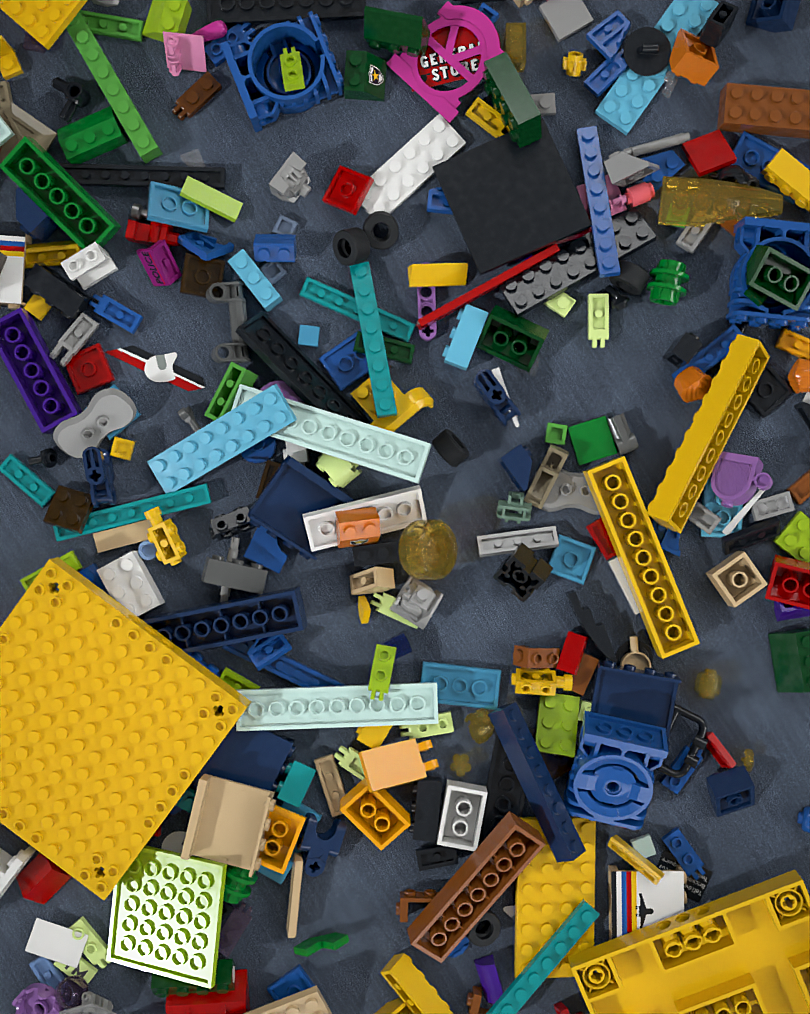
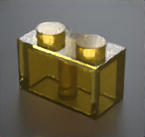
(516, 44)

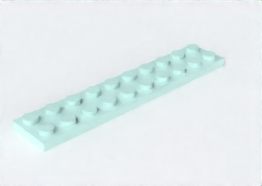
(349, 439)
(338, 707)

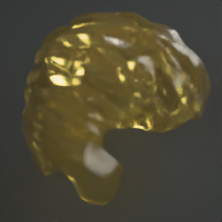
(480, 725)

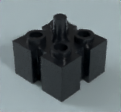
(522, 572)

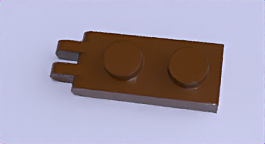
(197, 96)

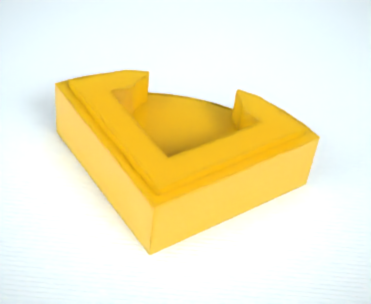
(364, 609)

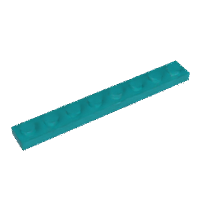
(373, 340)
(134, 511)
(545, 960)

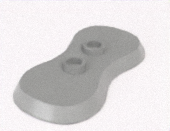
(106, 412)
(570, 492)

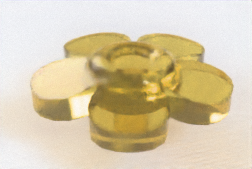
(748, 759)
(460, 765)

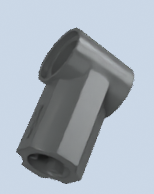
(623, 438)

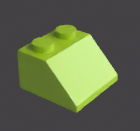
(167, 17)

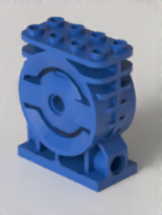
(308, 39)
(785, 237)
(604, 766)

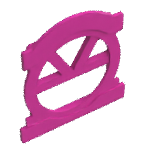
(454, 16)

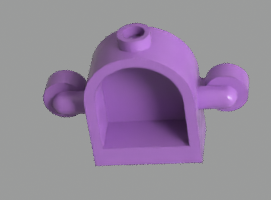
(737, 478)

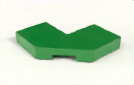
(329, 941)

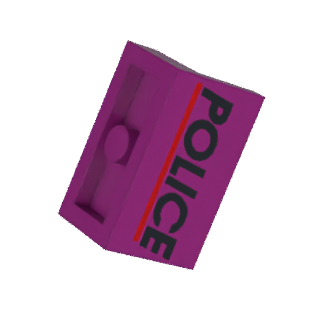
(159, 264)

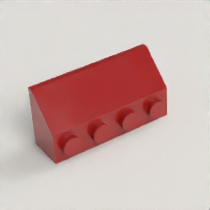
(789, 582)

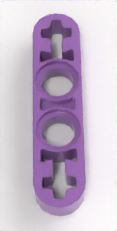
(429, 302)

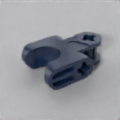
(487, 386)
(96, 464)
(319, 845)

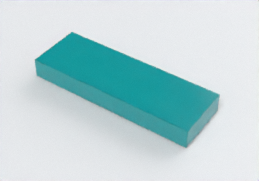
(27, 480)

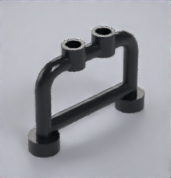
(699, 742)

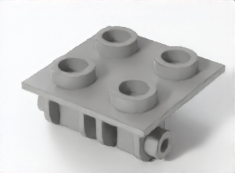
(91, 1005)

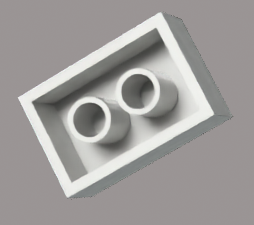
(131, 583)
(461, 815)

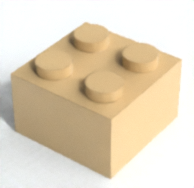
(736, 578)

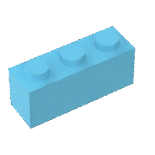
(255, 280)
(465, 336)

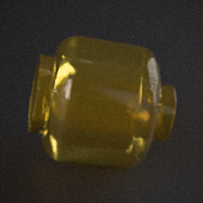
(708, 684)

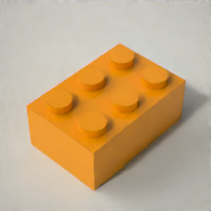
(375, 814)

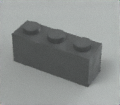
(234, 574)

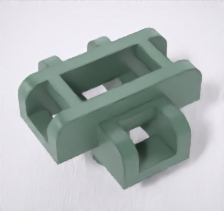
(513, 504)

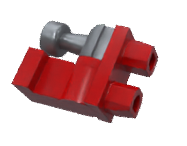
(146, 233)

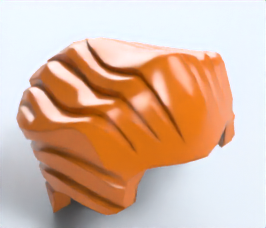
(800, 376)
(692, 384)

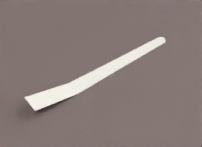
(496, 372)
(729, 528)

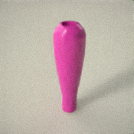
(212, 31)

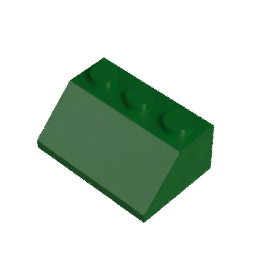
(91, 136)

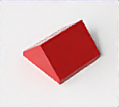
(41, 879)

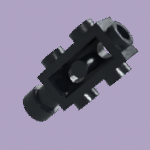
(230, 522)

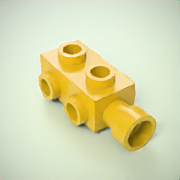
(165, 537)
(538, 684)

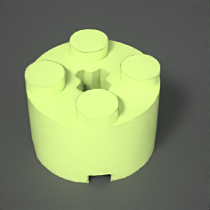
(339, 470)

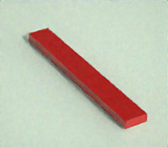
(485, 287)

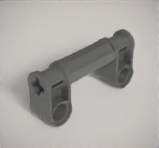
(233, 295)

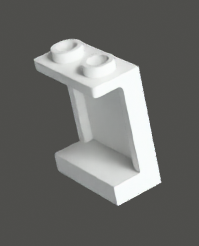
(89, 265)

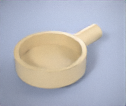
(635, 657)

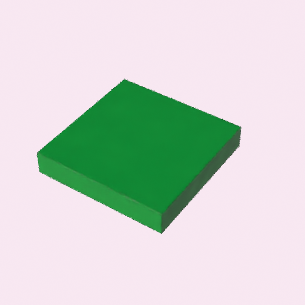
(591, 440)

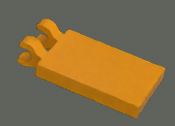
(395, 764)

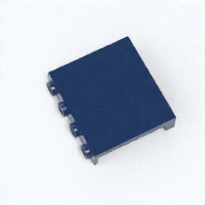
(288, 496)
(635, 694)
(250, 758)

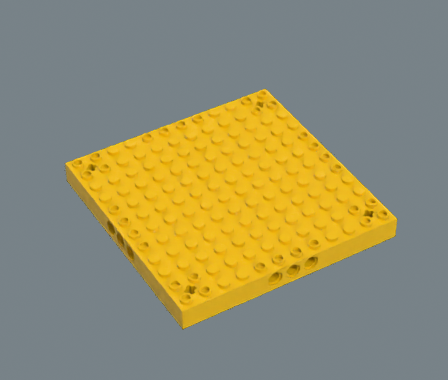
(98, 726)
(714, 959)

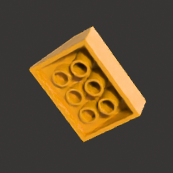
(281, 838)

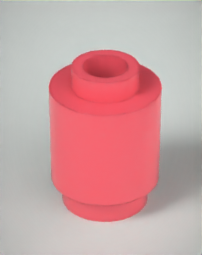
(639, 194)

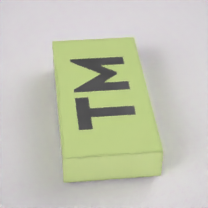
(84, 969)

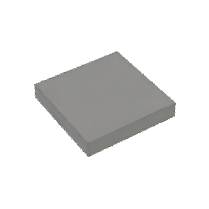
(565, 17)

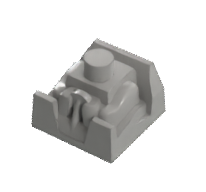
(291, 180)
(416, 602)

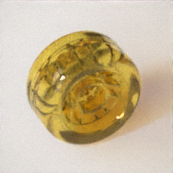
(428, 549)

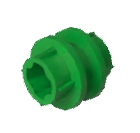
(668, 281)
(237, 884)

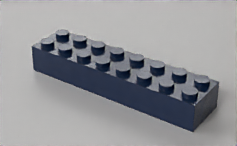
(233, 620)

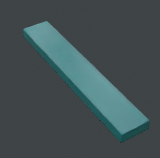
(346, 305)

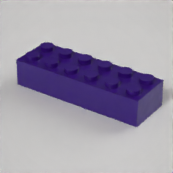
(35, 371)

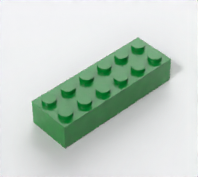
(59, 194)

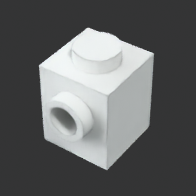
(297, 452)

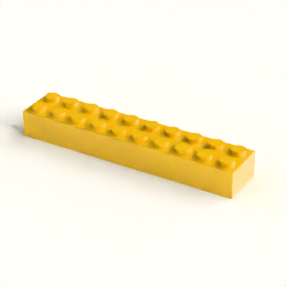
(708, 433)
(641, 557)

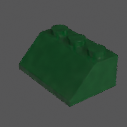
(395, 31)
(778, 276)
(512, 338)
(791, 660)

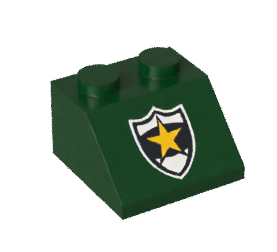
(364, 76)

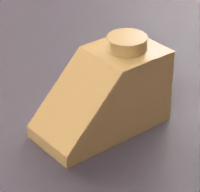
(372, 581)

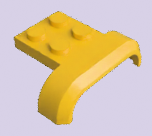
(406, 404)

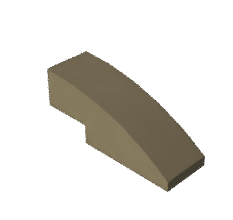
(546, 476)

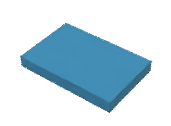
(170, 208)

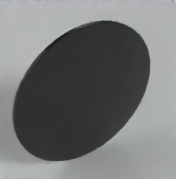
(647, 51)

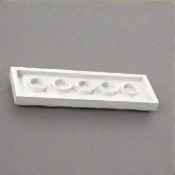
(412, 166)
(394, 509)

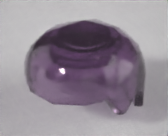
(70, 990)

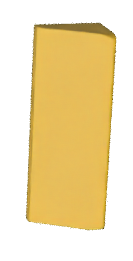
(50, 253)
(437, 274)
(635, 859)

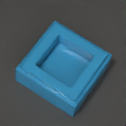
(309, 336)

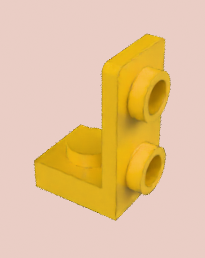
(9, 62)

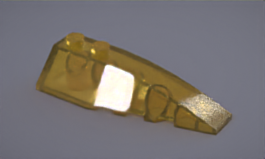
(706, 201)

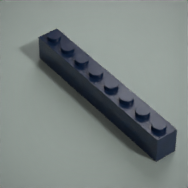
(537, 782)

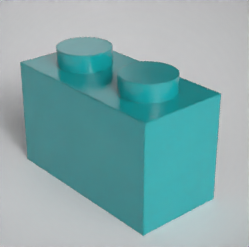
(296, 783)

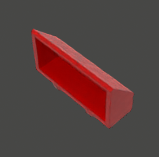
(233, 1002)

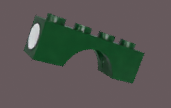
(224, 982)

